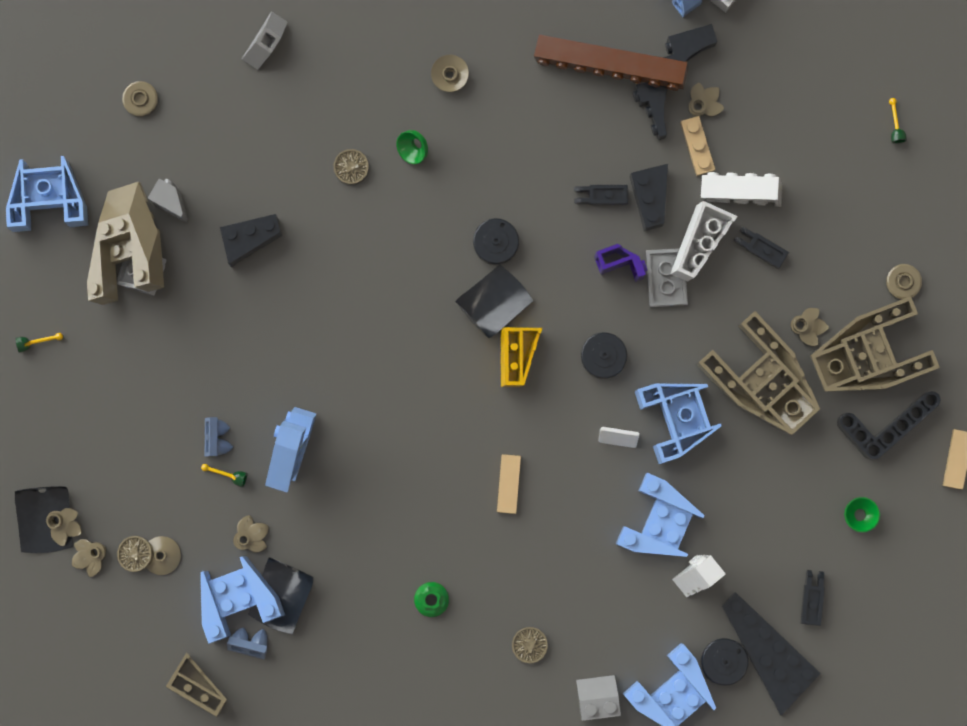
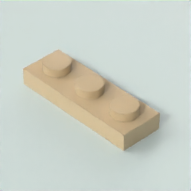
(697, 146)

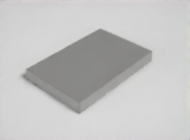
(664, 288)

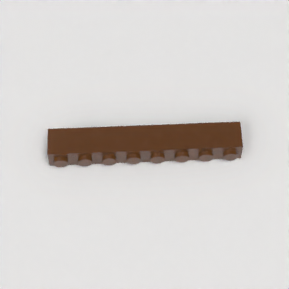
(611, 62)

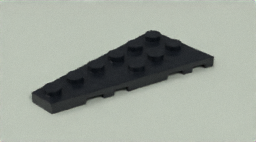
(777, 662)

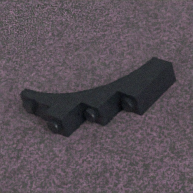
(682, 48)

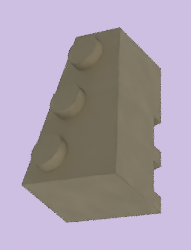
(196, 687)

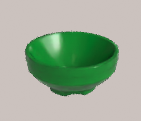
(408, 149)
(871, 511)
(442, 599)

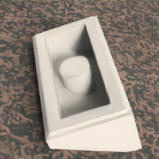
(618, 437)

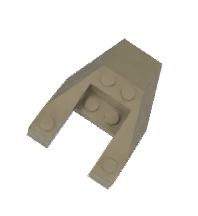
(125, 234)
(862, 356)
(772, 386)

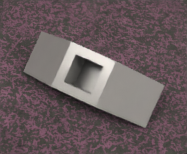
(265, 40)

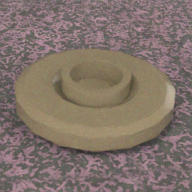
(140, 98)
(351, 166)
(903, 281)
(134, 553)
(529, 645)

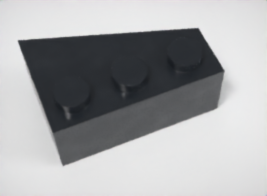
(650, 195)

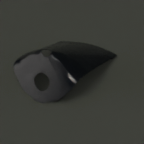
(494, 301)
(32, 513)
(292, 591)

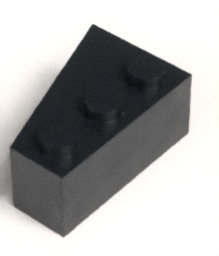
(249, 236)

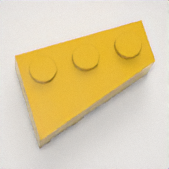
(516, 354)

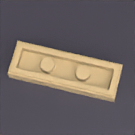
(956, 461)
(508, 484)

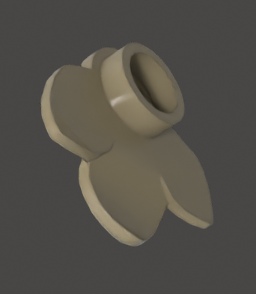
(707, 99)
(811, 326)
(66, 527)
(253, 533)
(86, 558)

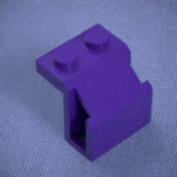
(637, 266)

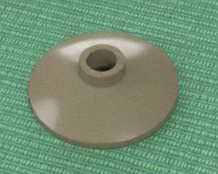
(447, 64)
(171, 557)

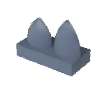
(214, 445)
(256, 647)

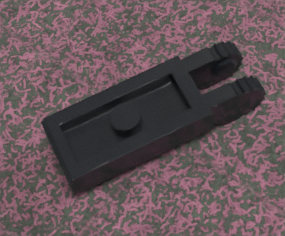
(603, 194)
(762, 248)
(813, 600)

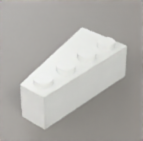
(742, 188)
(701, 238)
(698, 575)

